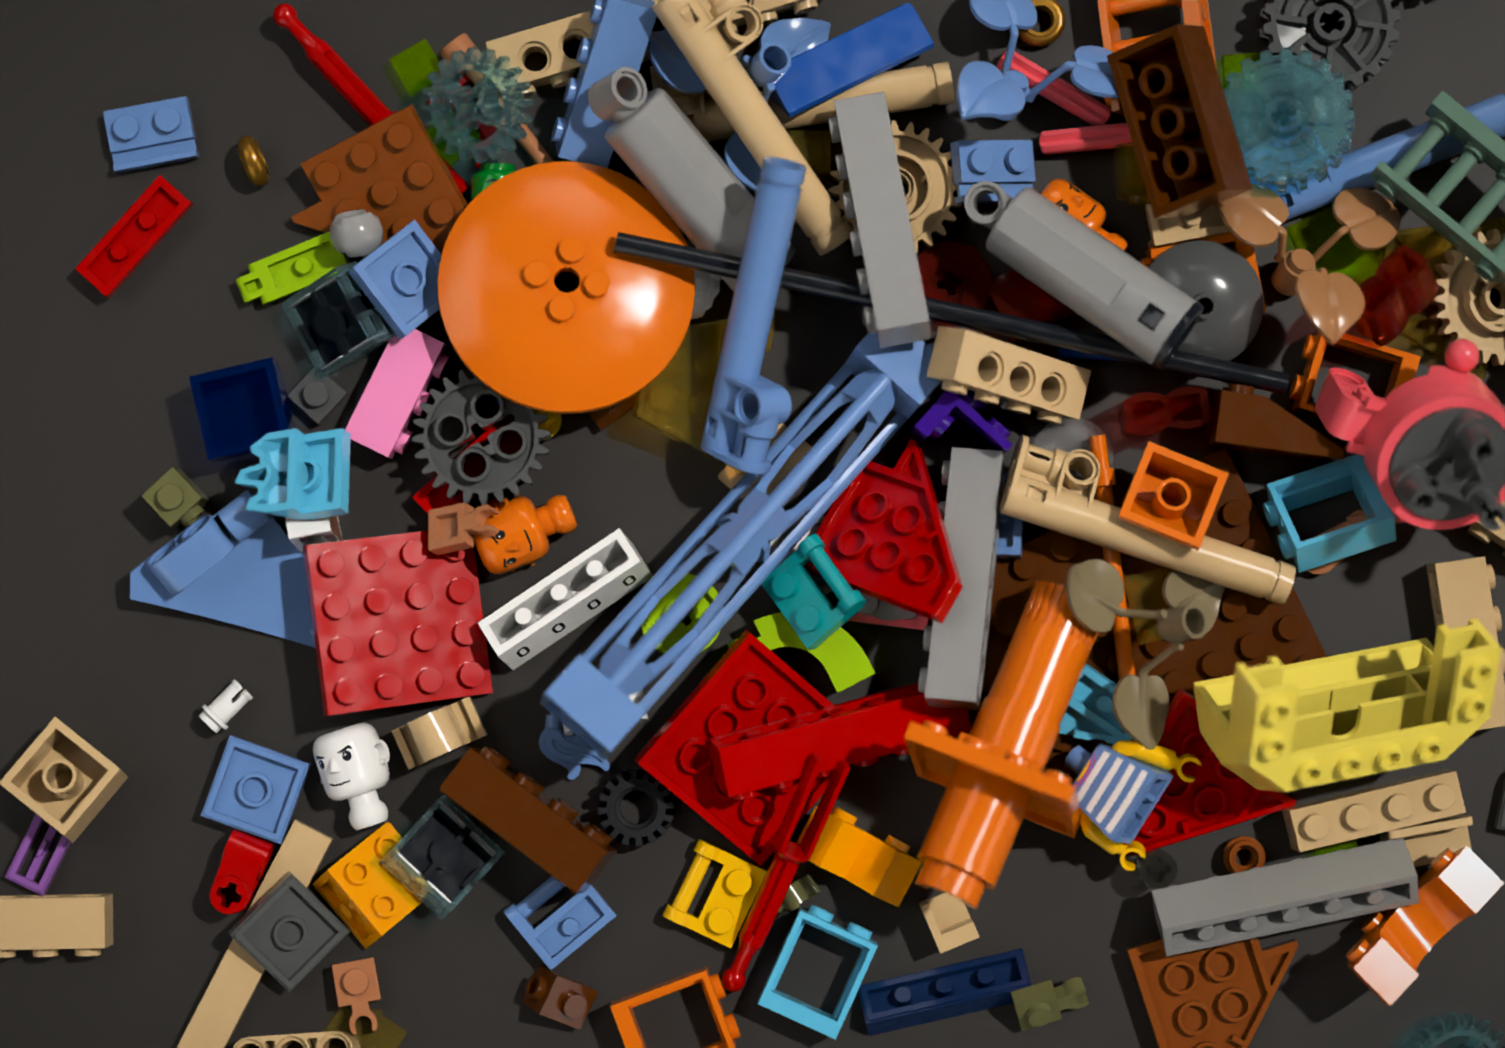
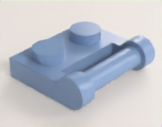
(566, 927)

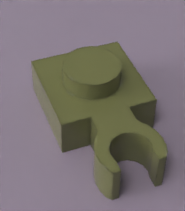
(1043, 1002)

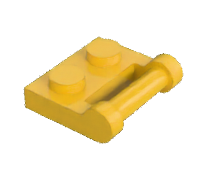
(728, 899)

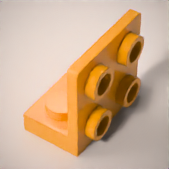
(364, 891)

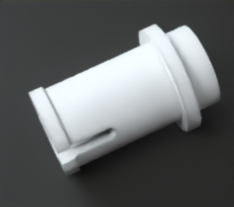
(223, 708)

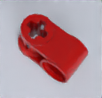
(241, 864)

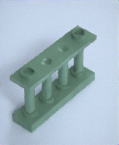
(1480, 146)

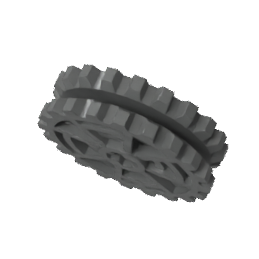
(1352, 49)

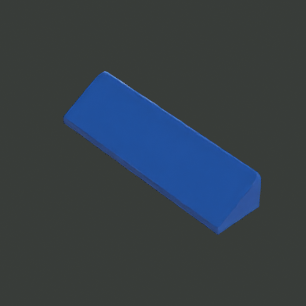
(851, 59)

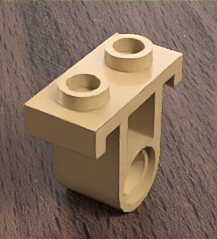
(439, 732)

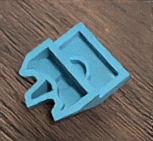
(300, 474)

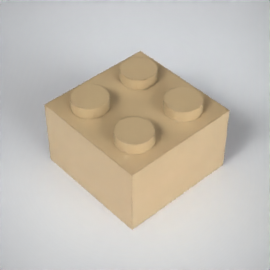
(63, 779)

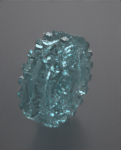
(1317, 111)

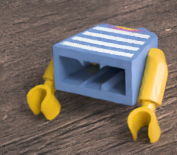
(1119, 791)

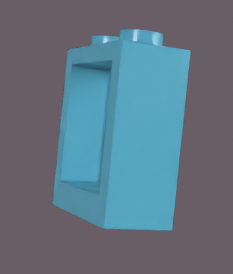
(1319, 485)
(799, 1010)

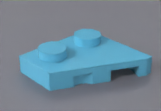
(1091, 710)

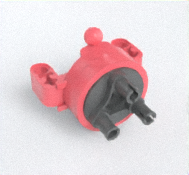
(1428, 443)

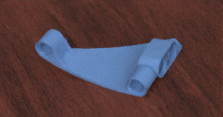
(232, 571)

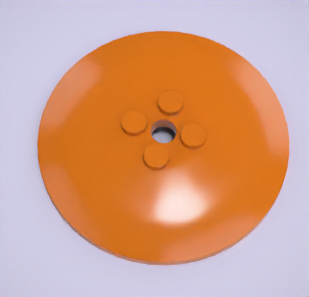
(553, 345)

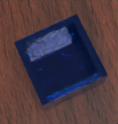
(240, 407)

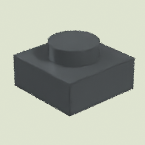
(317, 396)

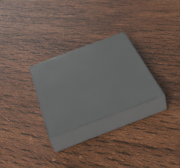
(289, 931)

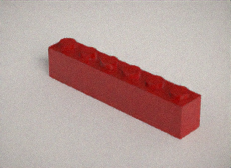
(847, 731)

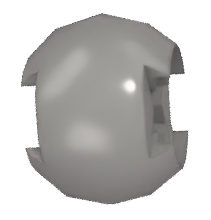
(356, 233)

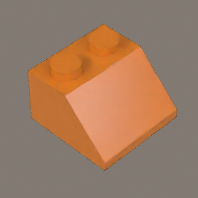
(1173, 495)

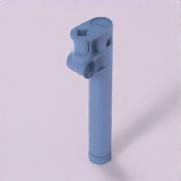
(1361, 162)
(743, 403)

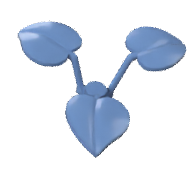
(777, 46)
(1003, 93)

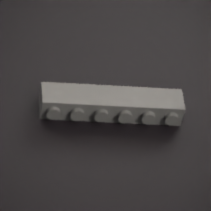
(881, 219)
(973, 526)
(1285, 896)

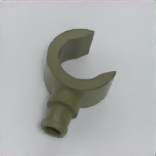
(798, 893)

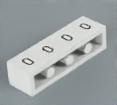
(565, 599)

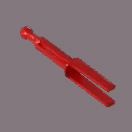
(341, 74)
(784, 866)

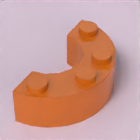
(1402, 936)

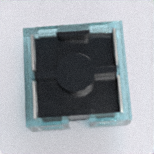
(336, 321)
(442, 857)

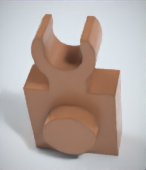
(455, 525)
(357, 986)

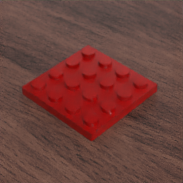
(395, 623)
(738, 693)

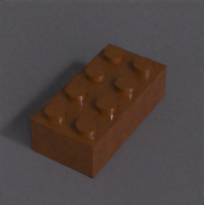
(1179, 121)
(528, 819)

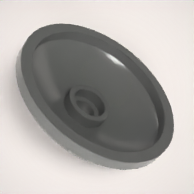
(1230, 285)

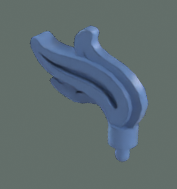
(566, 749)

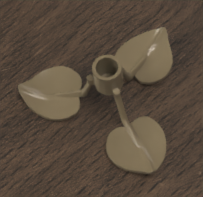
(1094, 598)

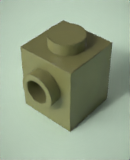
(176, 498)

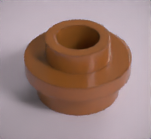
(1243, 842)

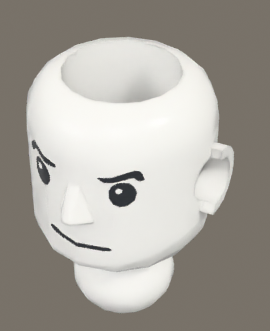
(352, 768)

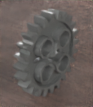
(501, 470)

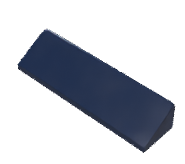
(943, 992)

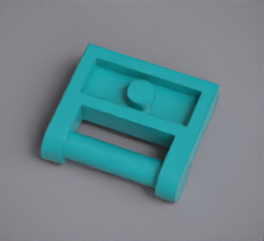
(802, 598)

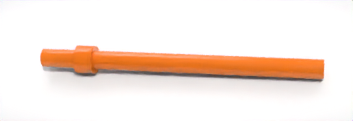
(1104, 493)

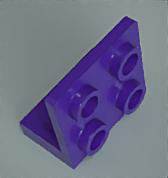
(963, 406)

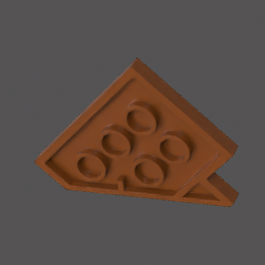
(386, 171)
(1209, 993)

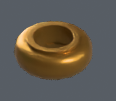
(1047, 37)
(253, 160)

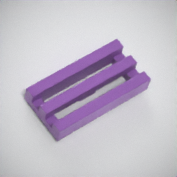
(53, 865)

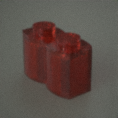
(1396, 292)
(1153, 412)

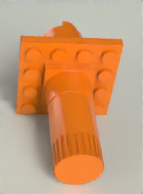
(998, 768)

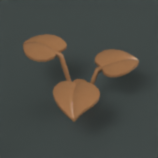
(1329, 300)

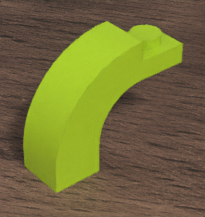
(838, 654)

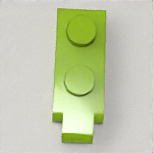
(290, 270)

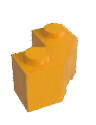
(863, 858)

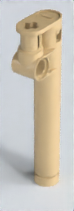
(710, 44)
(903, 90)
(1047, 495)

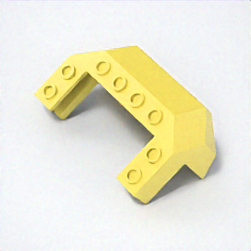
(1350, 710)

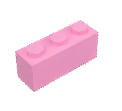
(396, 392)

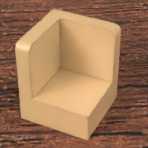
(948, 921)

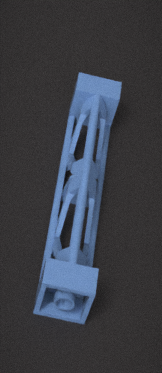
(597, 701)

